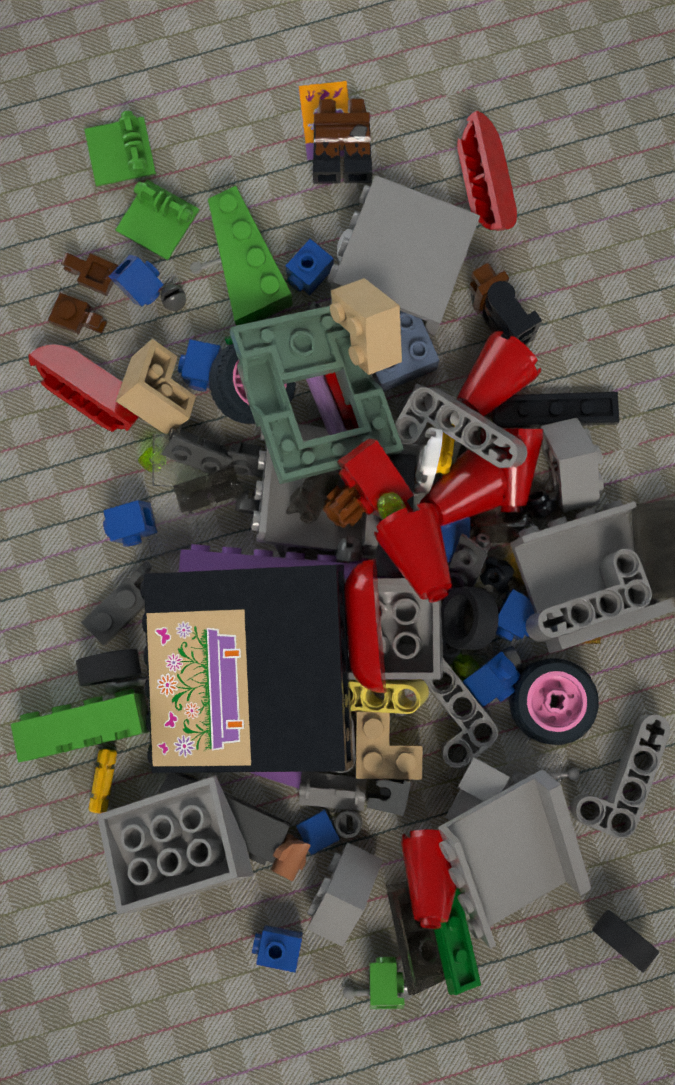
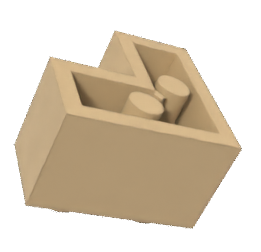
(372, 324)
(151, 391)
(377, 757)

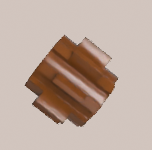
(343, 506)

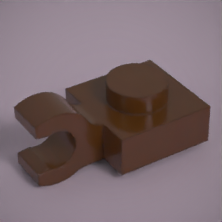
(92, 272)
(74, 314)

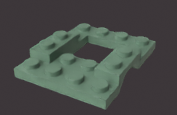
(299, 349)

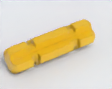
(446, 454)
(102, 781)

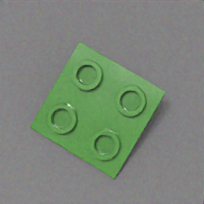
(120, 150)
(157, 219)

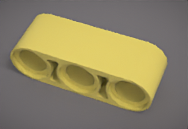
(395, 698)

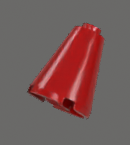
(498, 373)
(520, 478)
(467, 489)
(417, 550)
(428, 878)

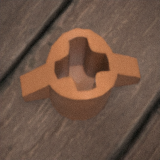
(290, 857)

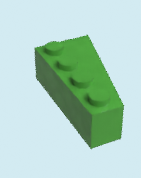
(249, 269)
(80, 726)

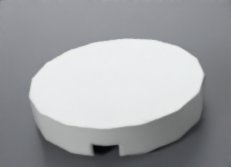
(428, 460)

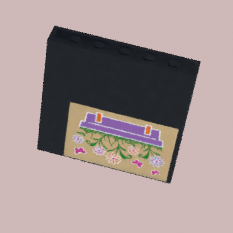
(247, 670)

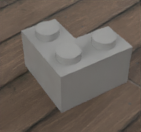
(573, 464)
(477, 786)
(344, 895)

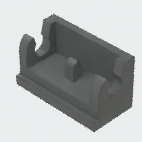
(394, 797)

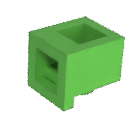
(385, 984)

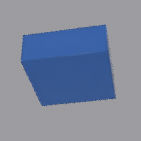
(318, 831)

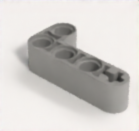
(464, 432)
(588, 607)
(465, 723)
(626, 773)

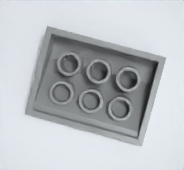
(409, 632)
(172, 846)

